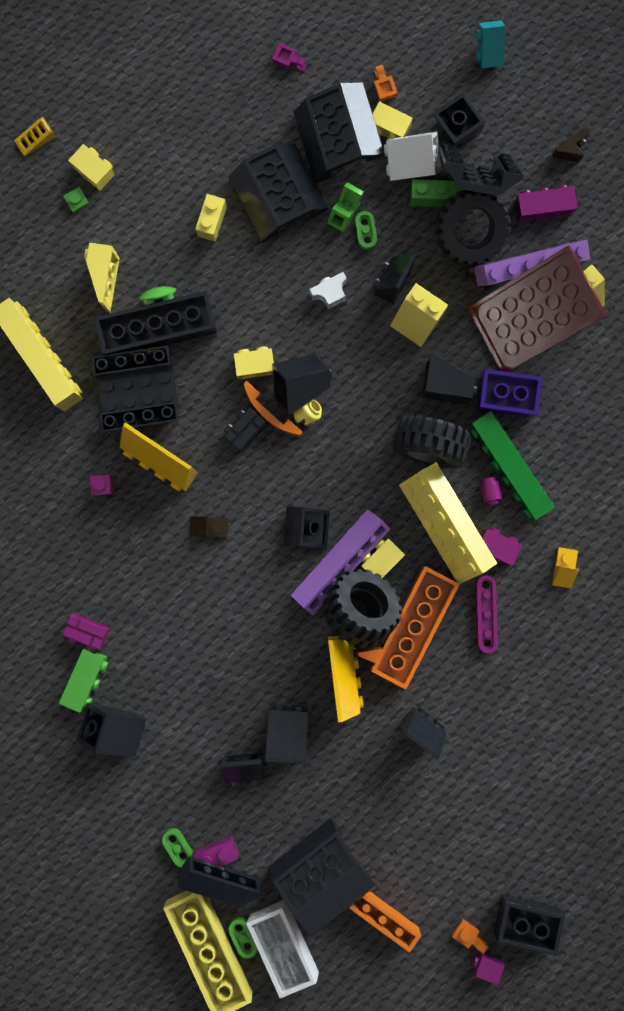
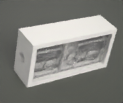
(282, 949)

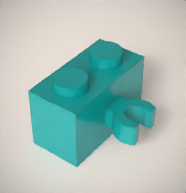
(490, 44)

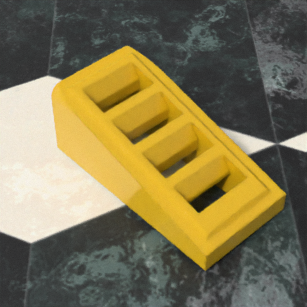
(43, 139)

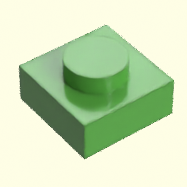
(76, 200)

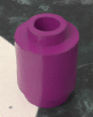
(490, 491)

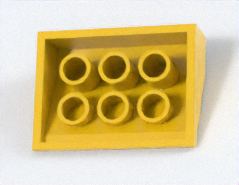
(157, 458)
(344, 679)

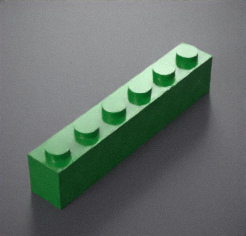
(511, 466)

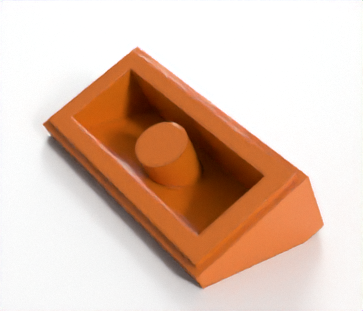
(370, 654)

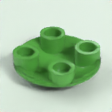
(163, 292)

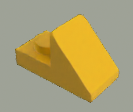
(565, 567)

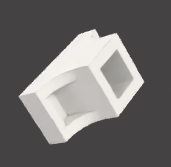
(330, 290)

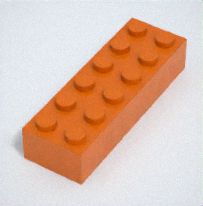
(418, 623)

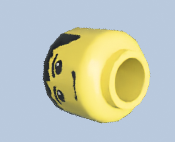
(308, 413)

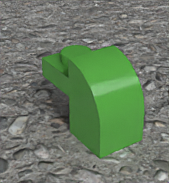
(346, 207)

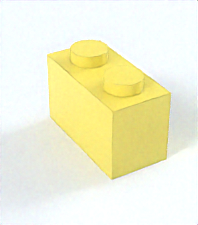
(391, 122)
(91, 167)
(211, 217)
(253, 363)
(383, 558)

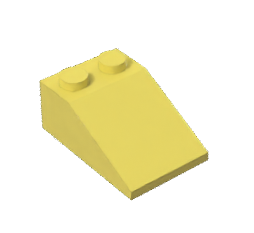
(103, 269)

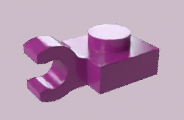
(287, 57)

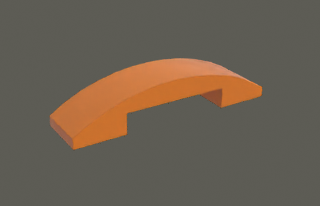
(288, 428)

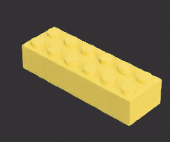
(38, 355)
(447, 524)
(208, 951)

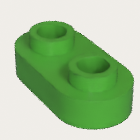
(366, 231)
(176, 847)
(241, 937)

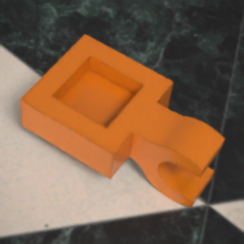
(384, 85)
(467, 935)

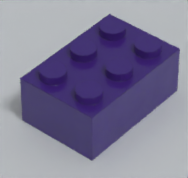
(509, 393)

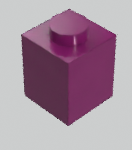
(102, 485)
(487, 967)

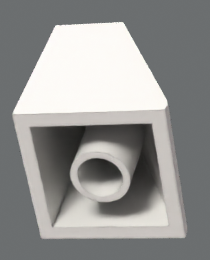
(413, 156)

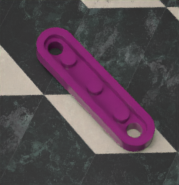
(486, 614)

